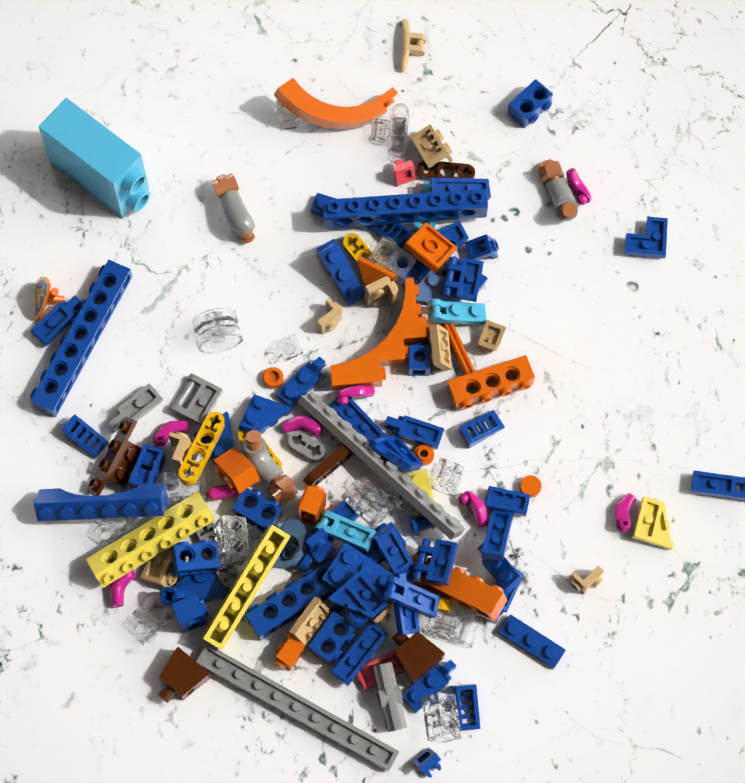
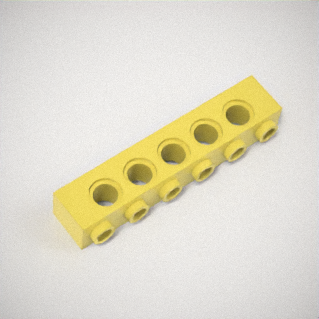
(150, 539)
(245, 587)

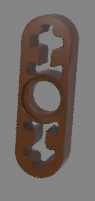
(461, 167)
(328, 466)

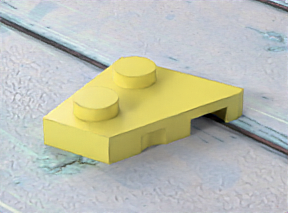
(652, 524)

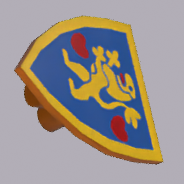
(44, 294)

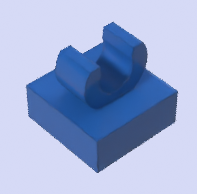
(426, 761)

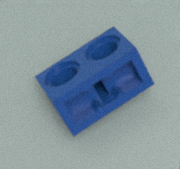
(527, 101)
(147, 466)
(254, 514)
(196, 563)
(190, 613)
(327, 636)

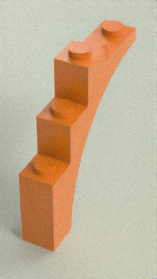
(391, 351)

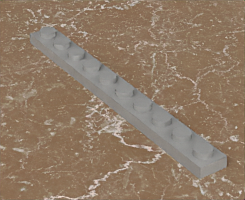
(382, 466)
(298, 707)

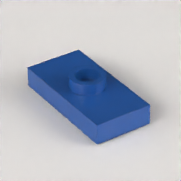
(507, 501)

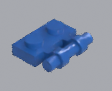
(469, 280)
(441, 561)

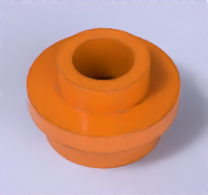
(424, 448)

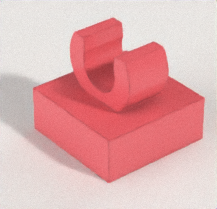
(403, 172)

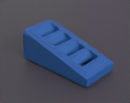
(406, 232)
(72, 423)
(472, 441)
(474, 697)

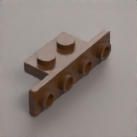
(118, 461)

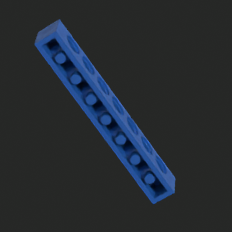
(405, 208)
(52, 402)
(264, 627)

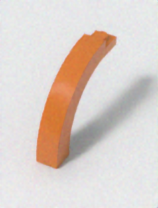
(319, 113)

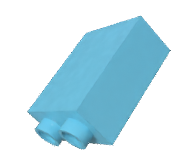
(95, 158)

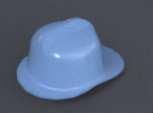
(294, 550)

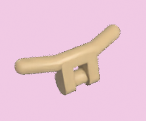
(417, 50)

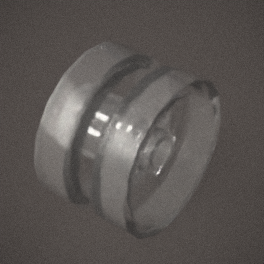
(217, 330)

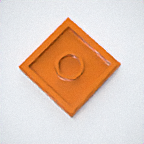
(430, 247)

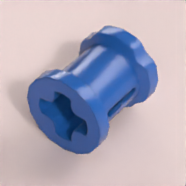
(420, 523)
(172, 594)

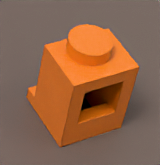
(289, 652)

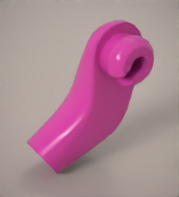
(578, 187)
(354, 392)
(303, 423)
(161, 437)
(221, 492)
(477, 507)
(622, 512)
(118, 588)

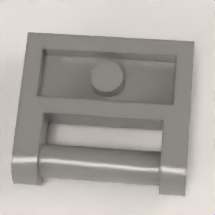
(202, 402)

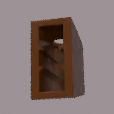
(416, 655)
(181, 676)

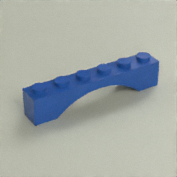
(138, 502)

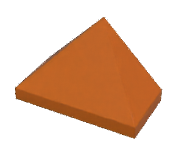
(372, 272)

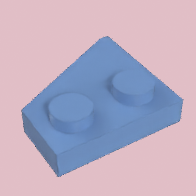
(431, 289)

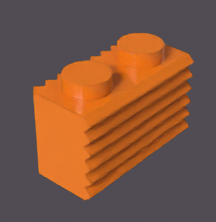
(236, 470)
(312, 504)

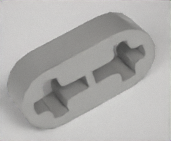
(309, 443)

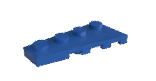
(454, 233)

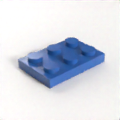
(348, 563)

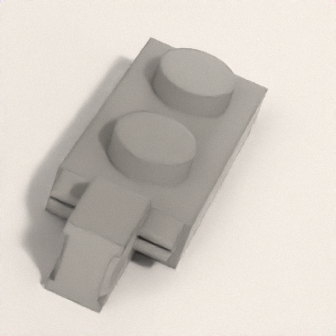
(136, 406)

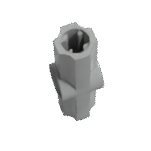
(389, 696)

